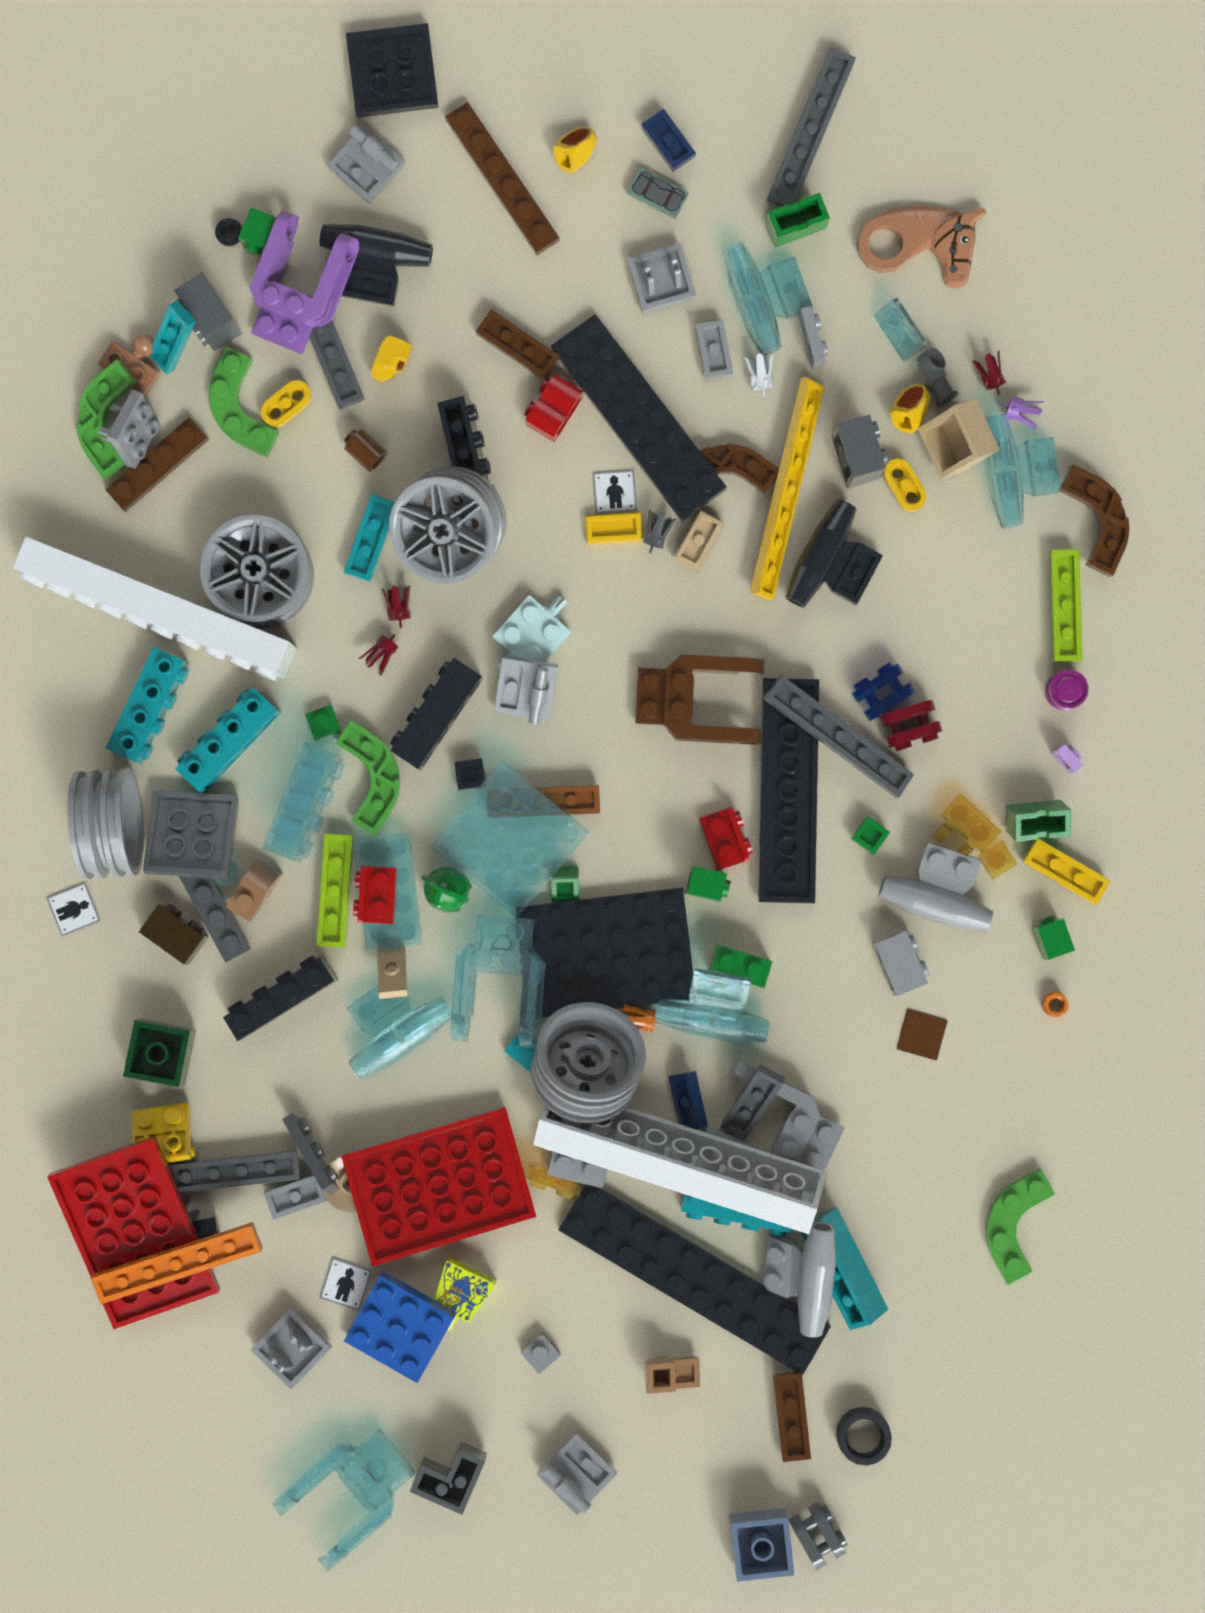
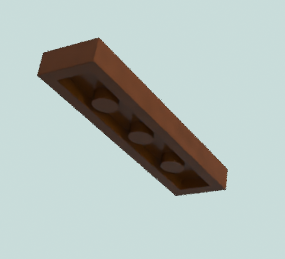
(157, 464)

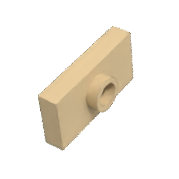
(698, 541)
(392, 972)

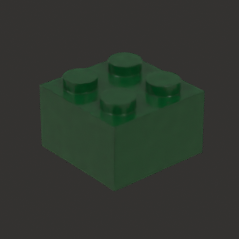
(159, 1052)

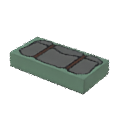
(657, 193)

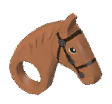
(923, 227)

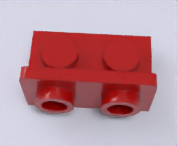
(725, 838)
(376, 895)

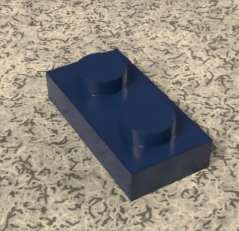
(668, 140)
(688, 1100)

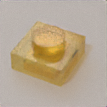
(997, 859)

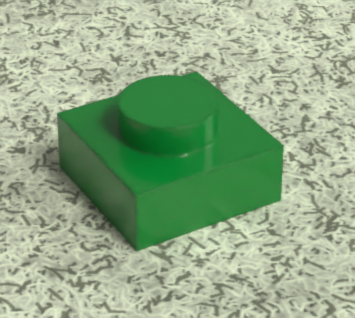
(323, 722)
(870, 835)

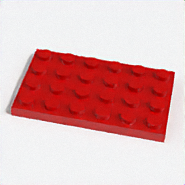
(438, 1186)
(126, 1210)

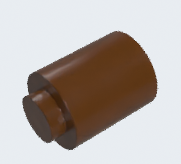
(364, 449)

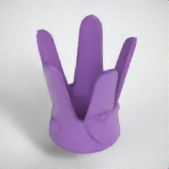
(1015, 407)

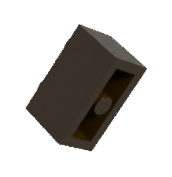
(173, 933)

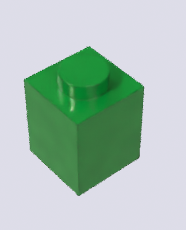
(256, 231)
(1053, 937)

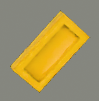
(613, 528)

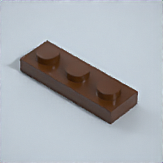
(517, 344)
(791, 1416)

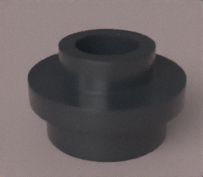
(223, 226)

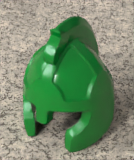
(446, 889)

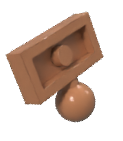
(141, 372)

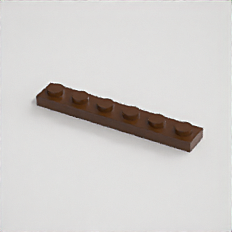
(502, 178)

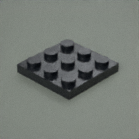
(392, 70)

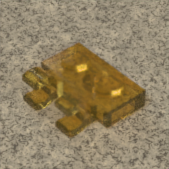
(969, 823)

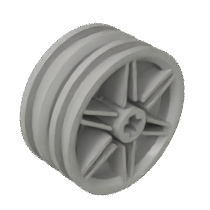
(478, 502)
(261, 532)
(105, 823)
(587, 1062)

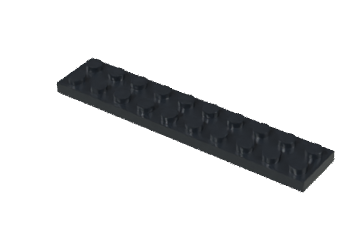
(690, 1276)

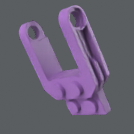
(286, 313)

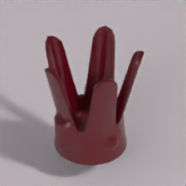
(995, 375)
(397, 609)
(382, 646)

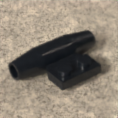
(380, 251)
(832, 560)

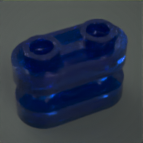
(887, 675)

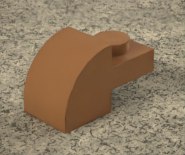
(253, 890)
(669, 1374)

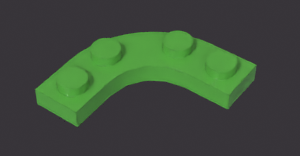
(226, 408)
(93, 414)
(383, 773)
(1003, 1222)

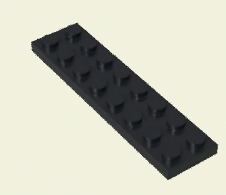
(638, 418)
(787, 804)

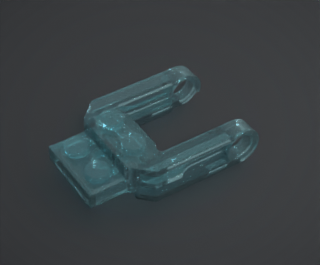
(500, 947)
(371, 1475)

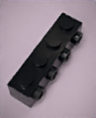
(462, 436)
(436, 714)
(280, 998)

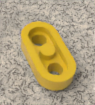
(284, 402)
(905, 485)

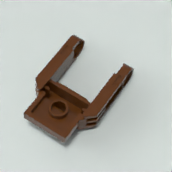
(667, 698)

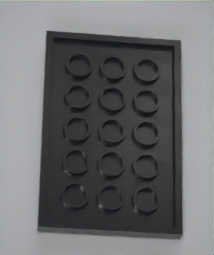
(613, 949)

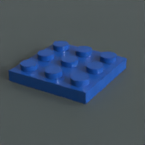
(400, 1326)

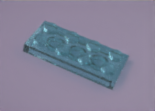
(393, 852)

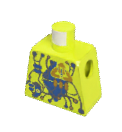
(463, 1289)

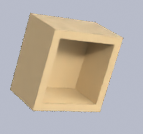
(958, 438)

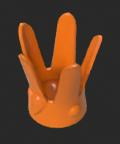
(645, 1019)

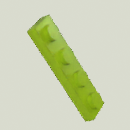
(1065, 605)
(335, 890)

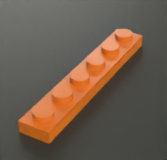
(176, 1263)

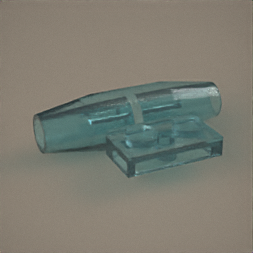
(764, 294)
(1019, 470)
(714, 1009)
(394, 1029)

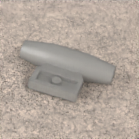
(941, 889)
(804, 1274)

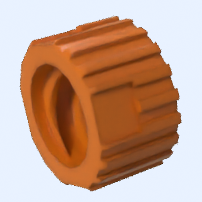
(1063, 1007)

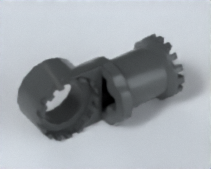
(936, 376)

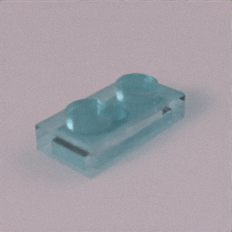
(900, 329)

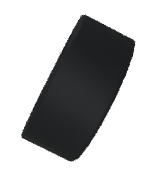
(885, 1438)

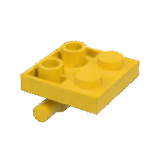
(171, 1127)

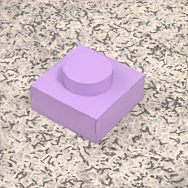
(1068, 758)

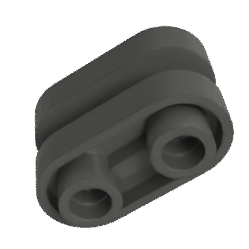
(834, 1540)

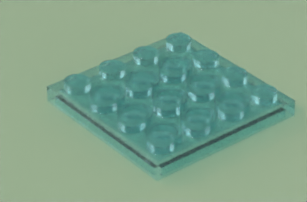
(509, 839)

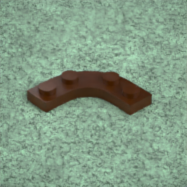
(742, 463)
(1110, 515)

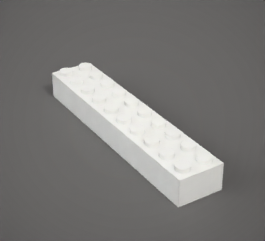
(152, 607)
(691, 1164)

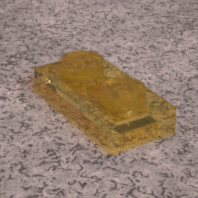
(565, 1188)

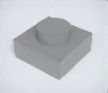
(540, 1353)

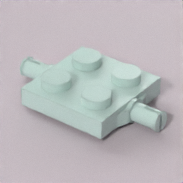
(532, 631)

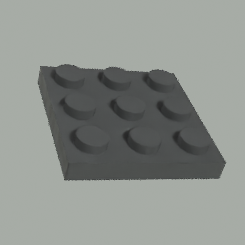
(191, 834)

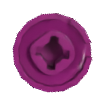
(1066, 690)

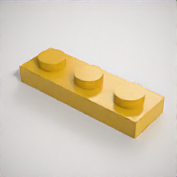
(1066, 871)

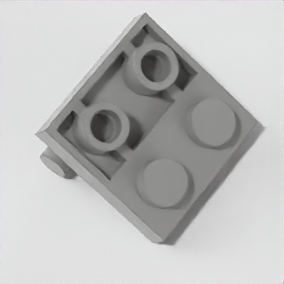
(366, 163)
(526, 688)
(576, 1473)

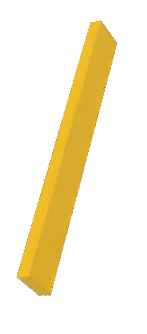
(787, 489)

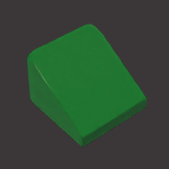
(565, 884)

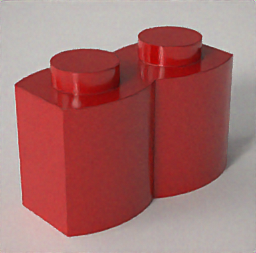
(553, 408)

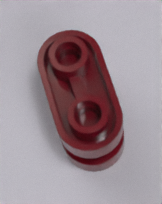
(902, 739)

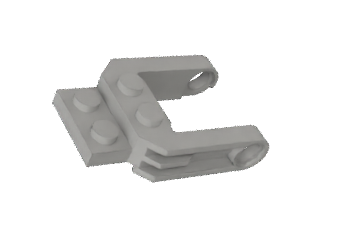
(804, 1133)

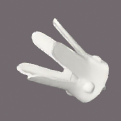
(760, 377)

